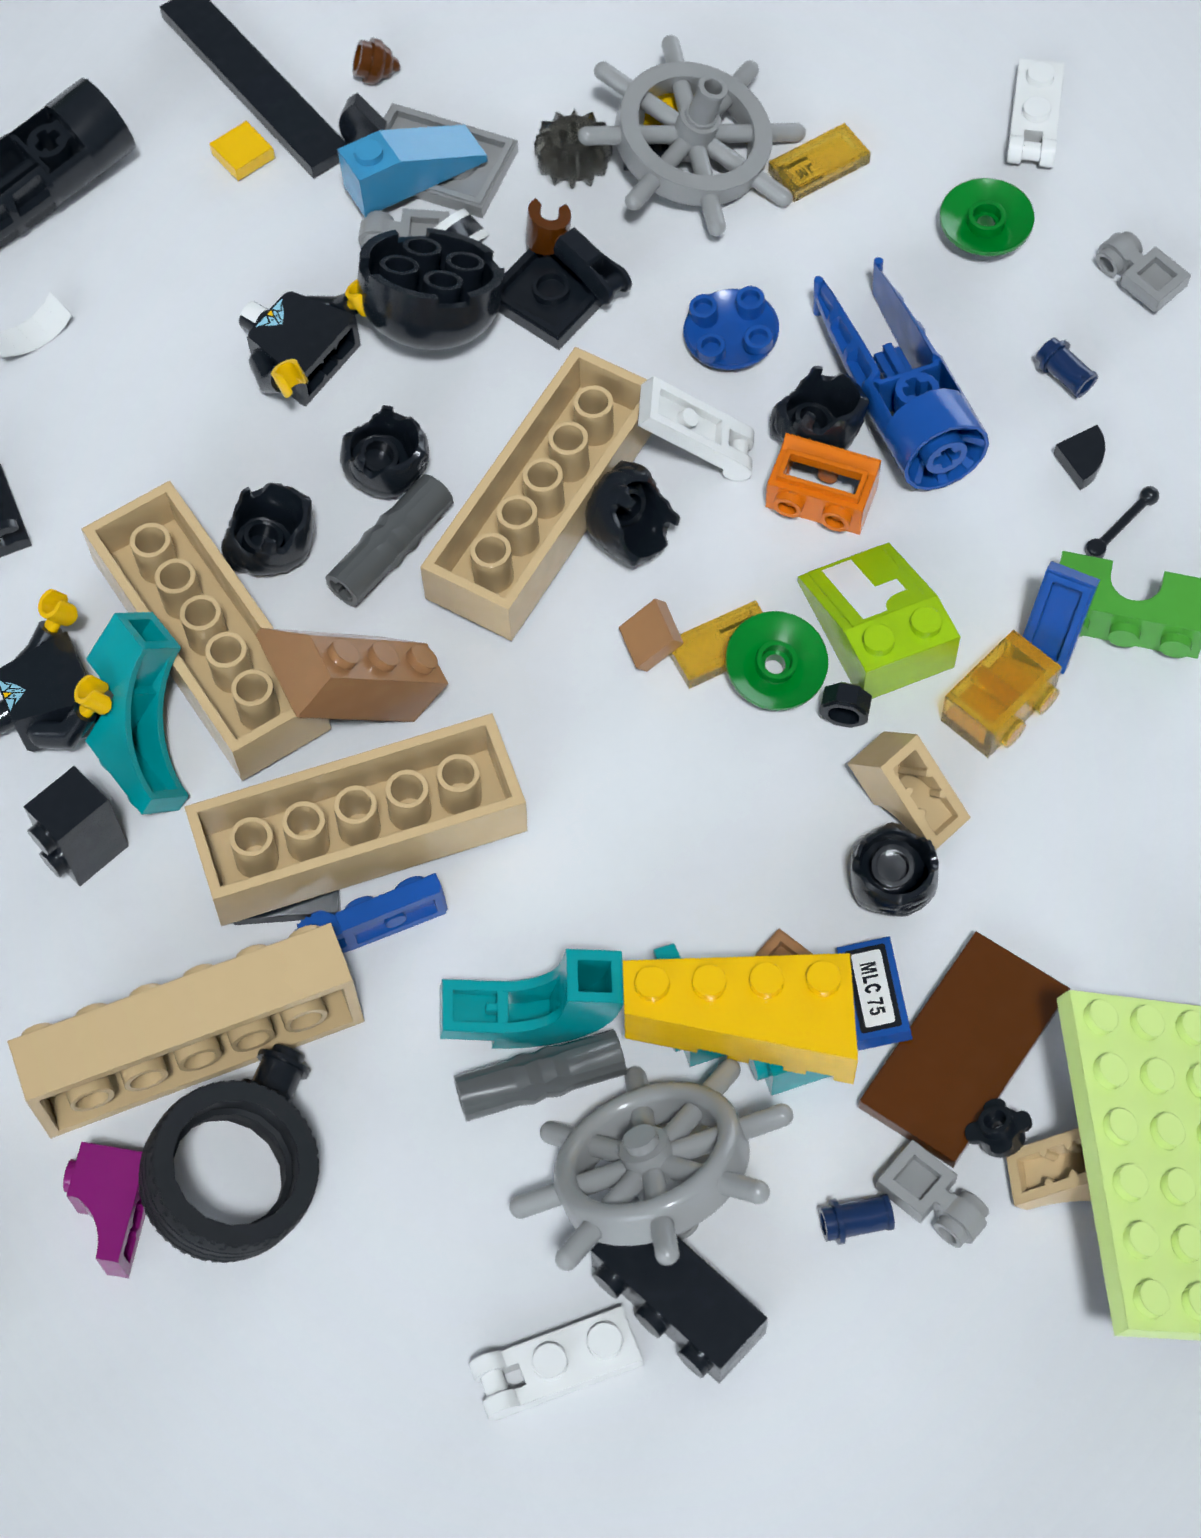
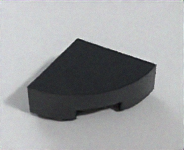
(359, 119)
(1082, 455)

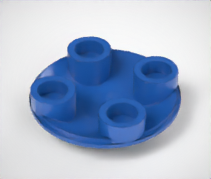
(731, 328)

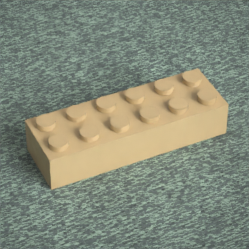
(535, 496)
(169, 566)
(357, 818)
(185, 1030)

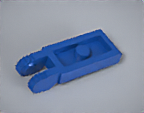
(378, 917)

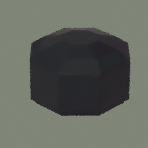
(846, 704)

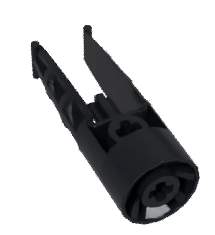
(57, 155)

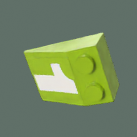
(881, 620)

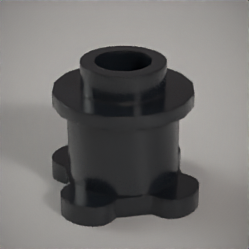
(280, 1070)

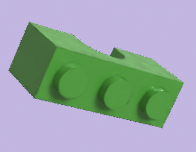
(1163, 623)

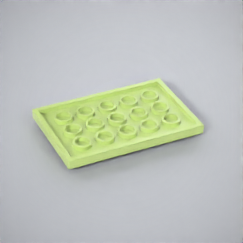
(1140, 1137)

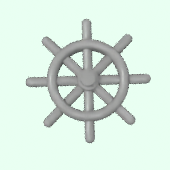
(692, 134)
(652, 1164)

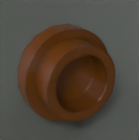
(374, 61)

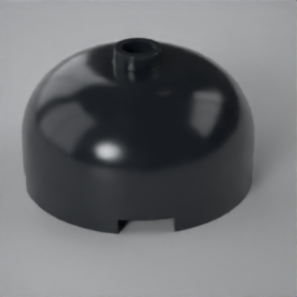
(429, 288)

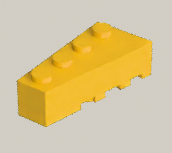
(748, 1007)

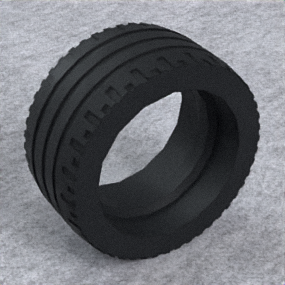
(274, 1122)

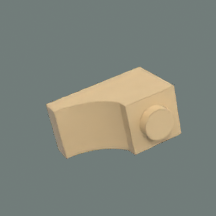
(909, 785)
(1049, 1172)

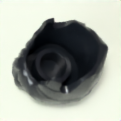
(821, 410)
(385, 454)
(629, 514)
(269, 530)
(894, 871)

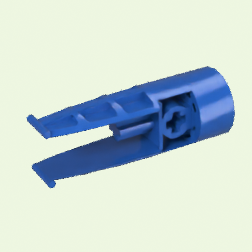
(932, 424)

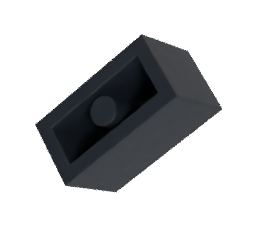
(74, 827)

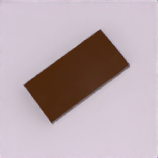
(963, 1048)

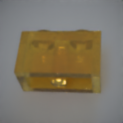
(1001, 694)

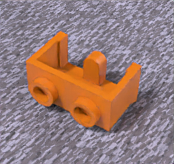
(818, 502)

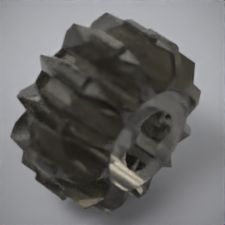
(563, 154)

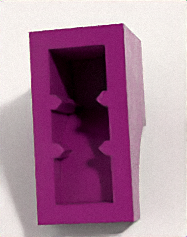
(107, 1188)

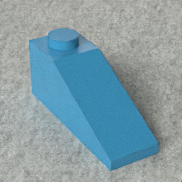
(405, 162)

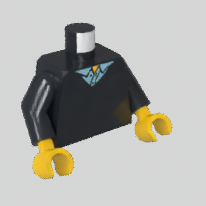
(301, 341)
(47, 686)

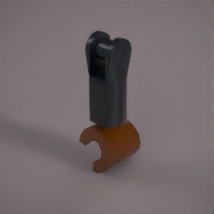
(576, 252)

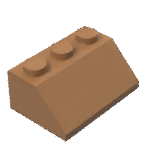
(353, 674)

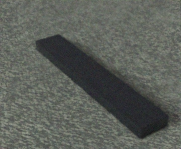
(255, 83)

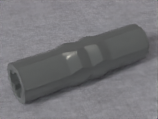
(389, 540)
(540, 1075)

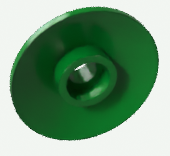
(987, 217)
(783, 639)

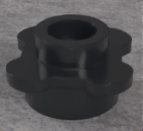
(1002, 1140)

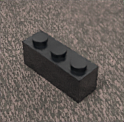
(685, 1302)

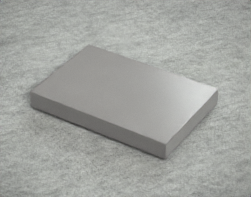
(474, 187)

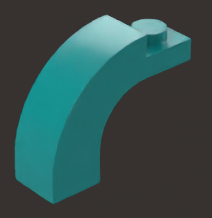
(538, 1011)

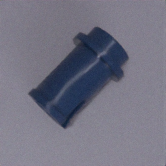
(1066, 367)
(856, 1218)

